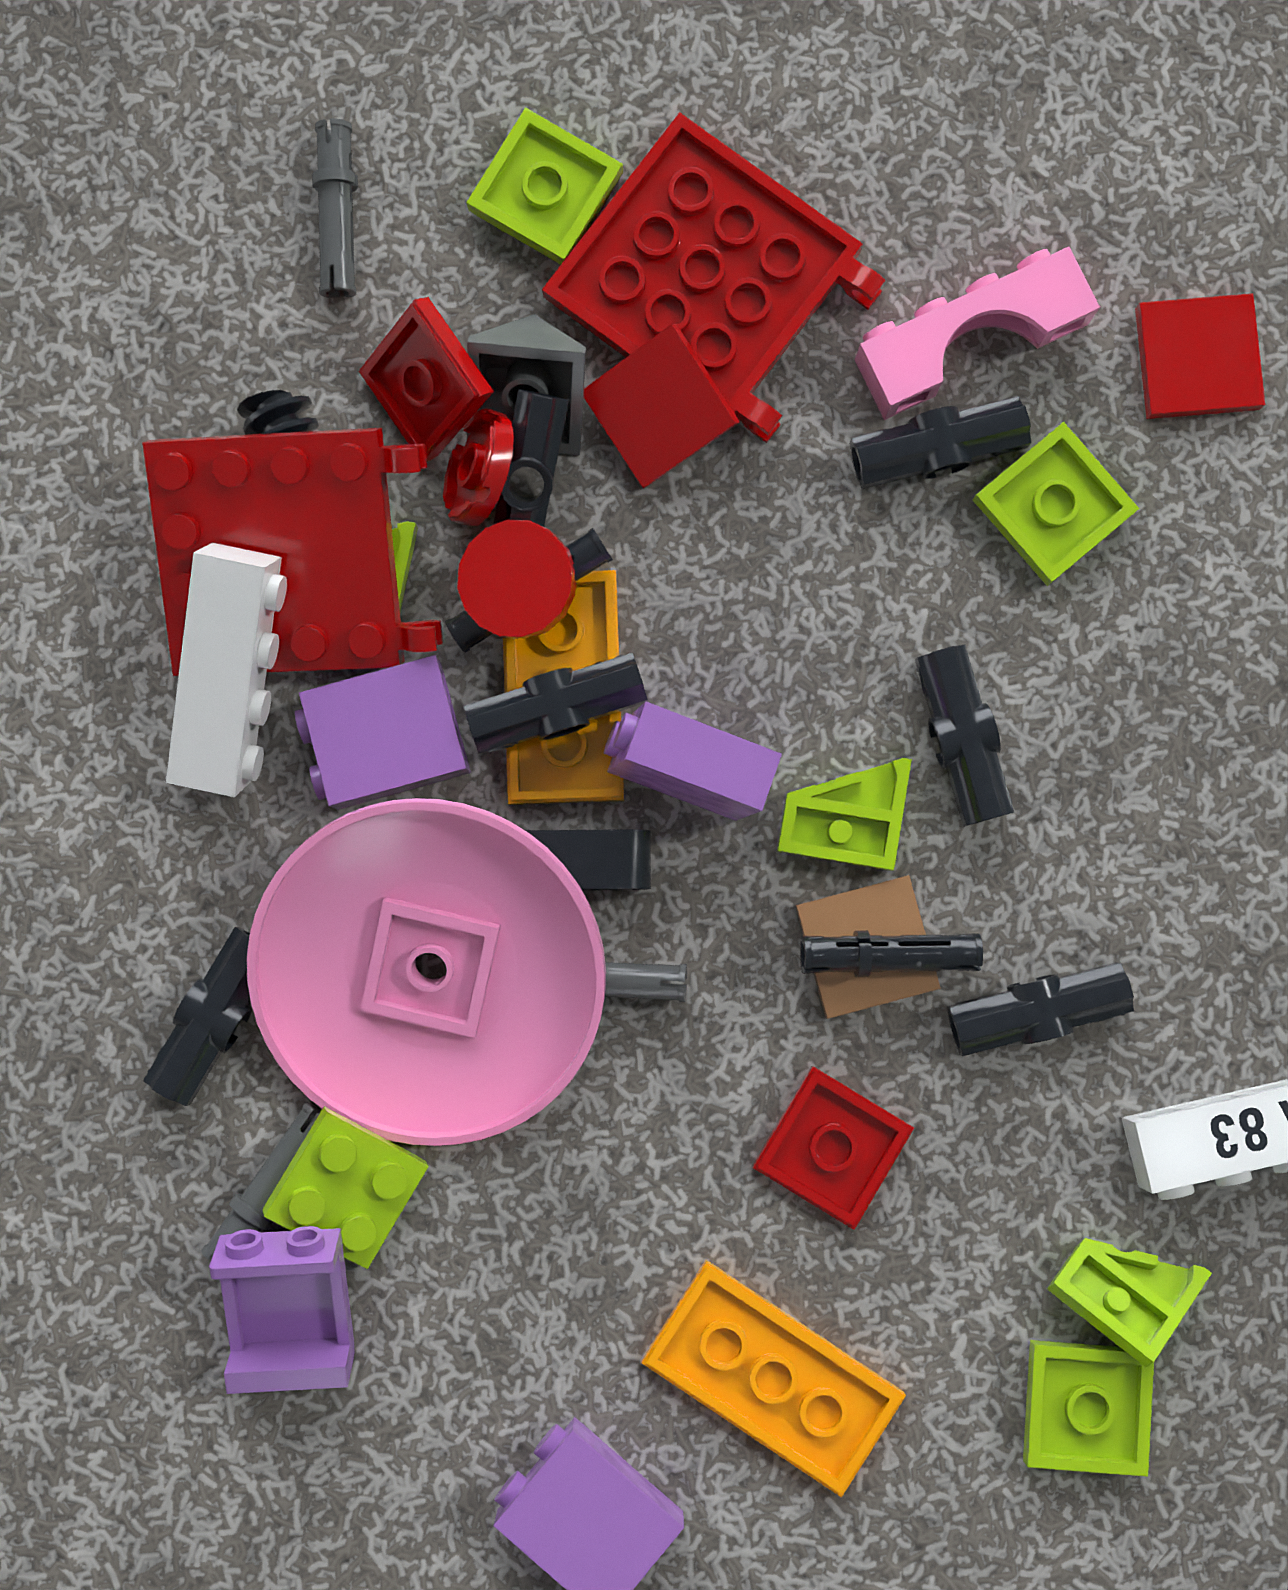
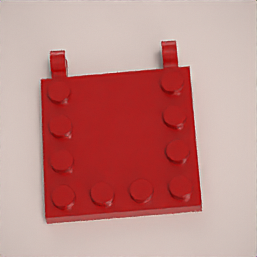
(718, 253)
(318, 507)

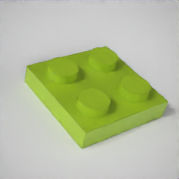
(545, 186)
(1055, 503)
(346, 1182)
(1087, 1409)

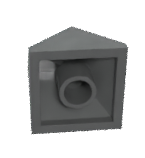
(532, 358)

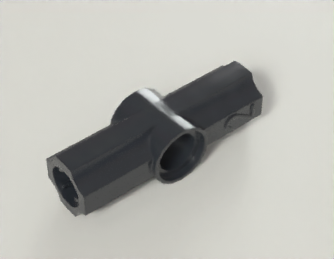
(537, 440)
(940, 441)
(555, 704)
(964, 735)
(1041, 1009)
(204, 1024)

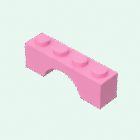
(1038, 301)

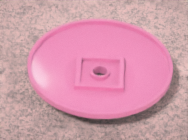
(412, 1052)

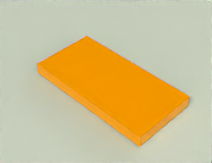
(574, 764)
(773, 1378)

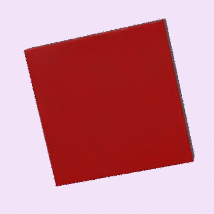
(1200, 356)
(425, 378)
(659, 406)
(833, 1147)

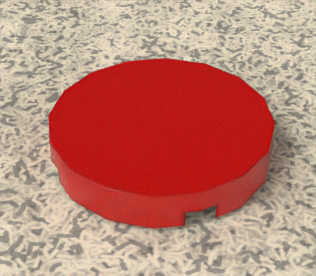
(479, 468)
(516, 579)

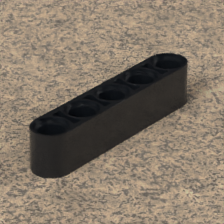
(603, 856)

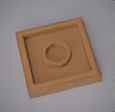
(882, 910)

